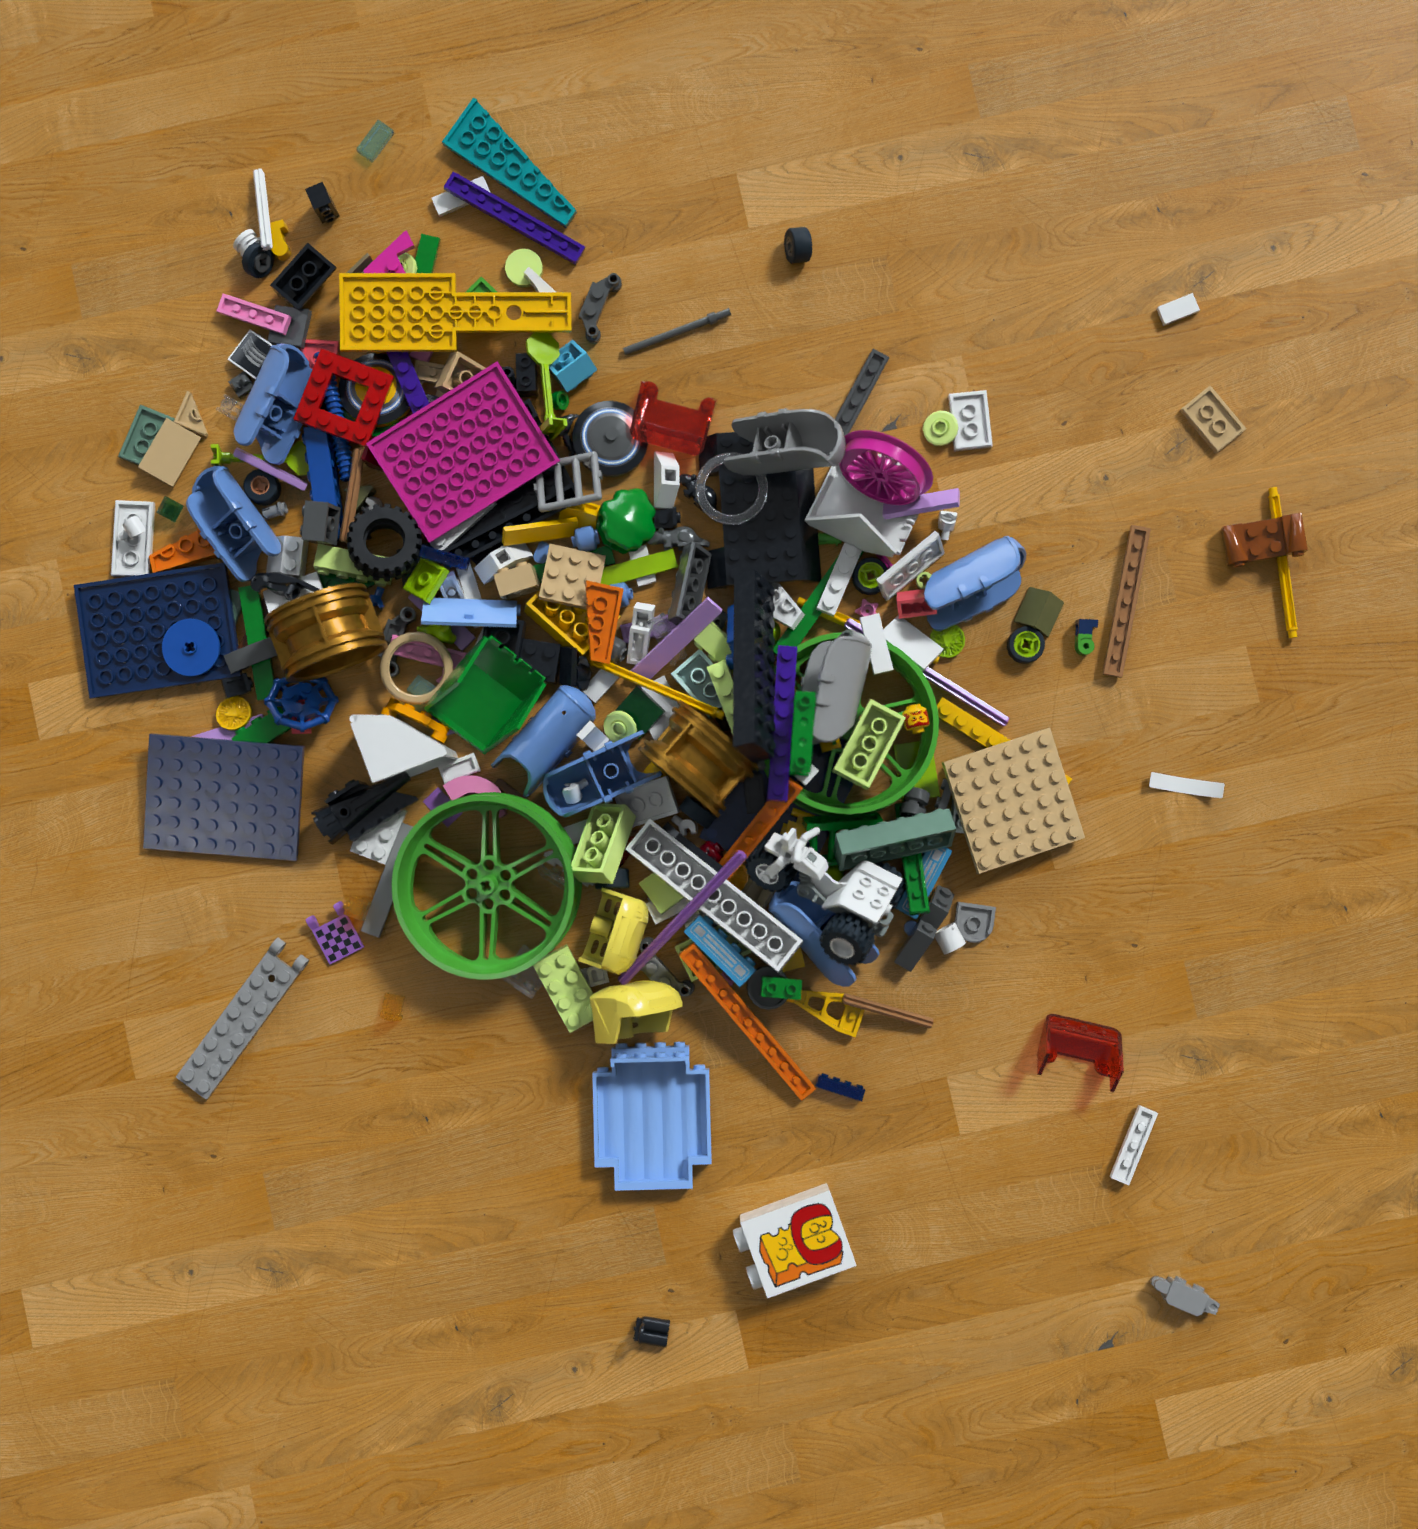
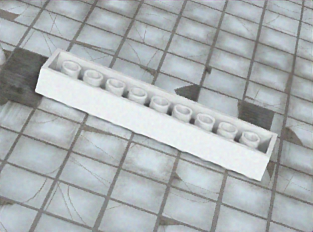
(726, 906)

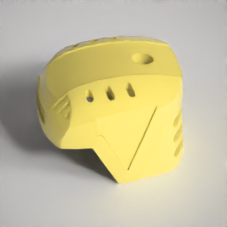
(625, 935)
(645, 1000)

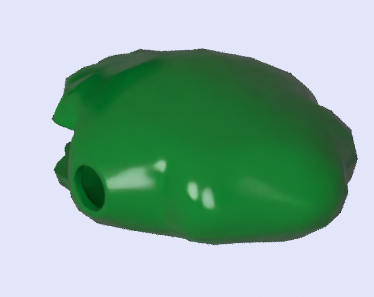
(626, 520)

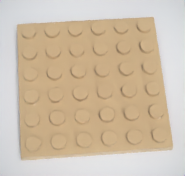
(1013, 800)

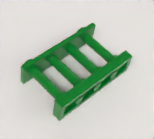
(802, 733)
(833, 824)

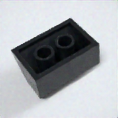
(303, 277)

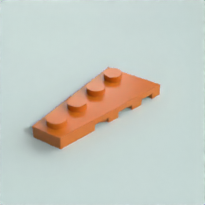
(185, 552)
(603, 610)

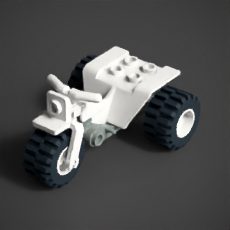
(857, 898)

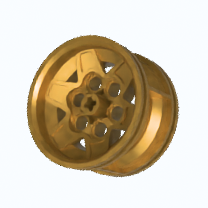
(325, 632)
(699, 758)

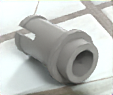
(275, 510)

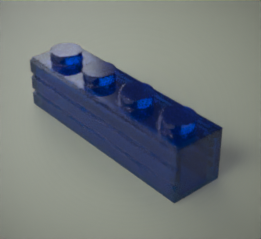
(444, 558)
(843, 1088)

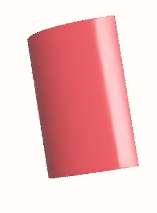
(913, 604)

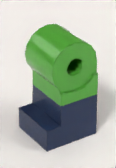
(1083, 635)

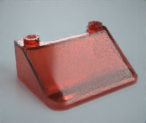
(669, 423)

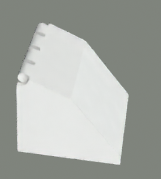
(857, 518)
(396, 747)

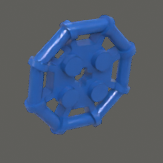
(303, 712)

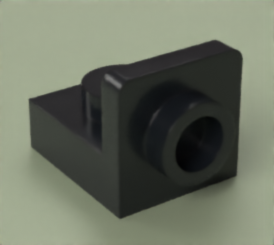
(667, 518)

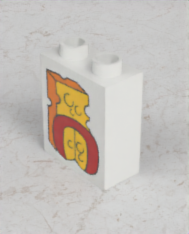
(794, 1241)

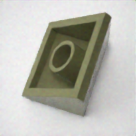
(1039, 610)

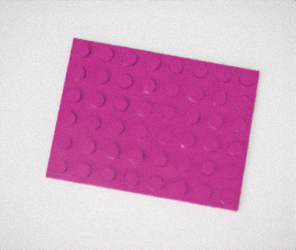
(463, 452)

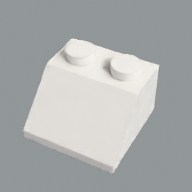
(291, 558)

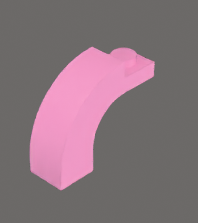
(470, 784)

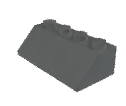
(689, 582)

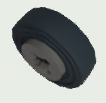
(257, 261)

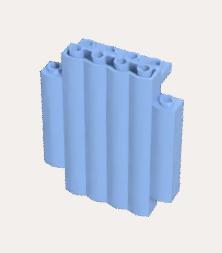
(651, 1116)

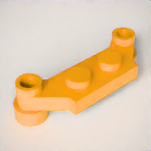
(395, 707)

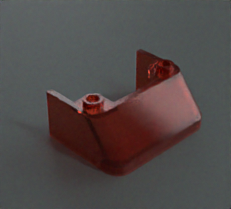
(1084, 1042)

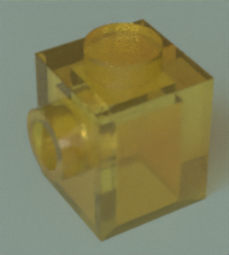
(356, 907)

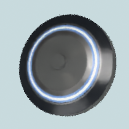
(606, 430)

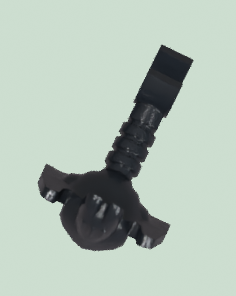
(570, 418)

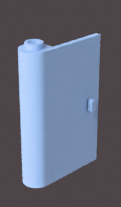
(470, 612)

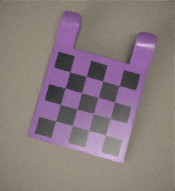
(336, 937)

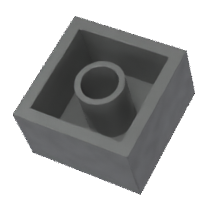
(320, 523)

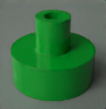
(560, 400)

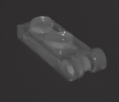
(661, 628)

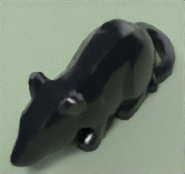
(689, 482)

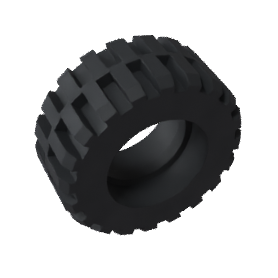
(378, 519)

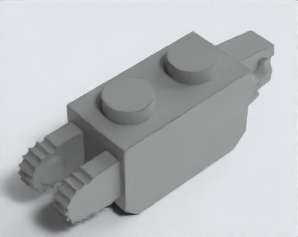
(1184, 1296)

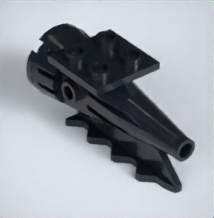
(365, 806)

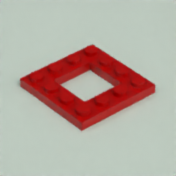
(332, 364)

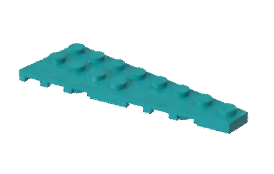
(492, 151)

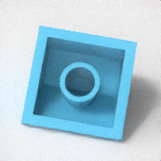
(572, 366)

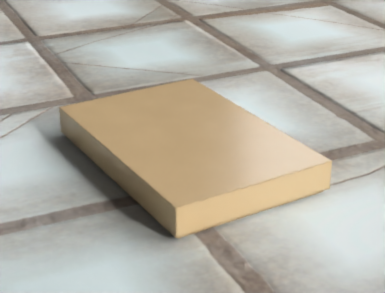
(1212, 419)
(169, 452)

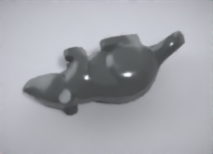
(677, 538)

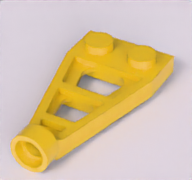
(850, 1018)

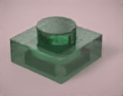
(169, 509)

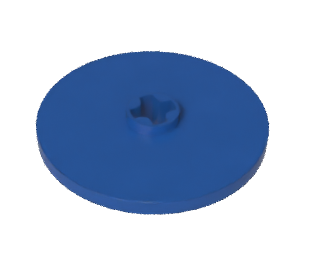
(176, 647)

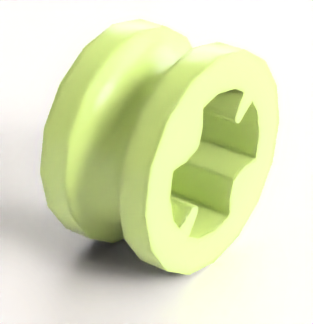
(920, 584)

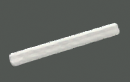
(262, 209)

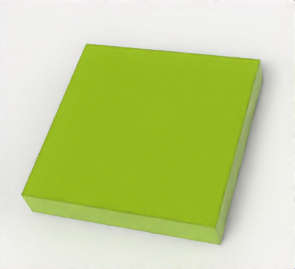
(426, 580)

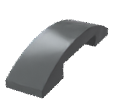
(250, 655)

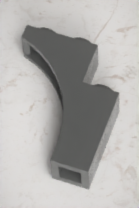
(925, 929)

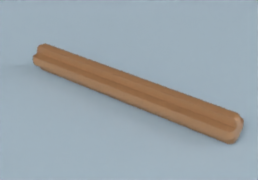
(352, 493)
(886, 1010)

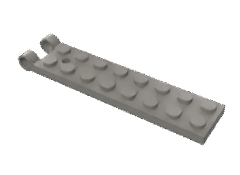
(240, 1021)

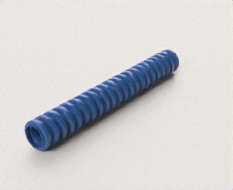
(342, 447)

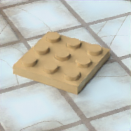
(566, 575)

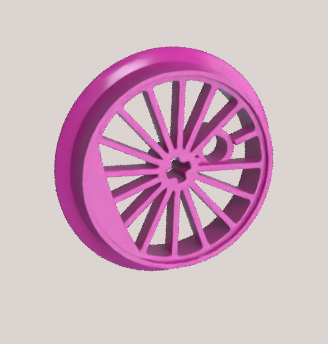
(895, 483)

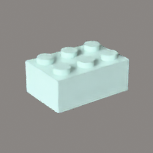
(695, 679)

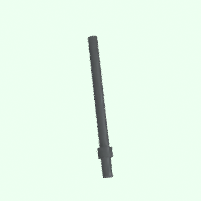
(711, 319)

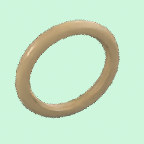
(398, 642)

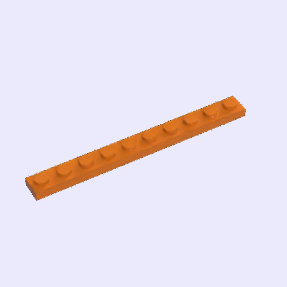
(747, 1021)

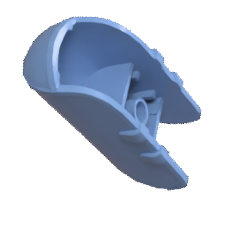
(274, 402)
(230, 522)
(975, 583)
(549, 735)
(606, 771)
(808, 922)

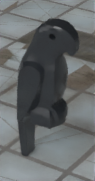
(280, 584)

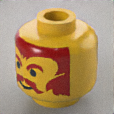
(916, 718)

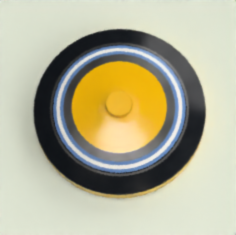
(353, 394)

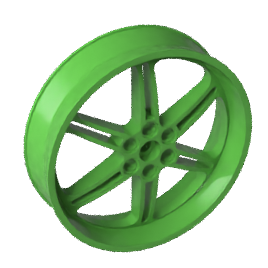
(923, 694)
(420, 930)

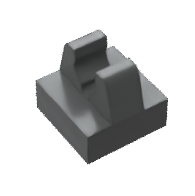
(241, 384)

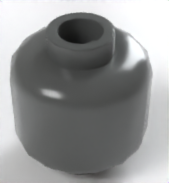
(619, 650)

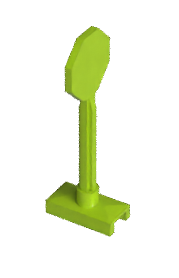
(544, 352)
(294, 459)

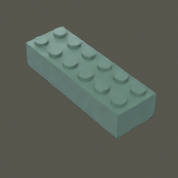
(894, 839)

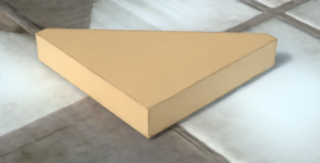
(189, 416)

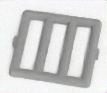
(579, 498)

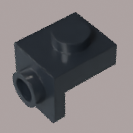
(237, 685)

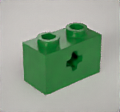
(781, 987)

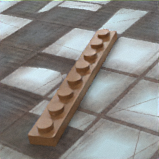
(1126, 601)

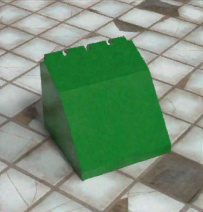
(487, 695)

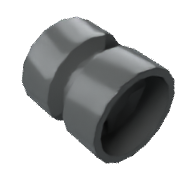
(914, 802)

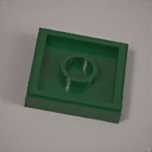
(642, 709)

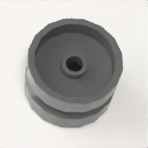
(754, 984)

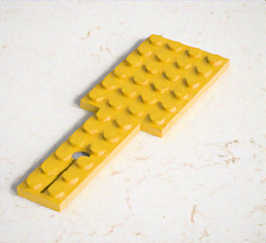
(426, 312)

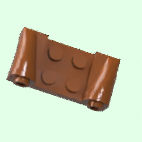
(1264, 539)

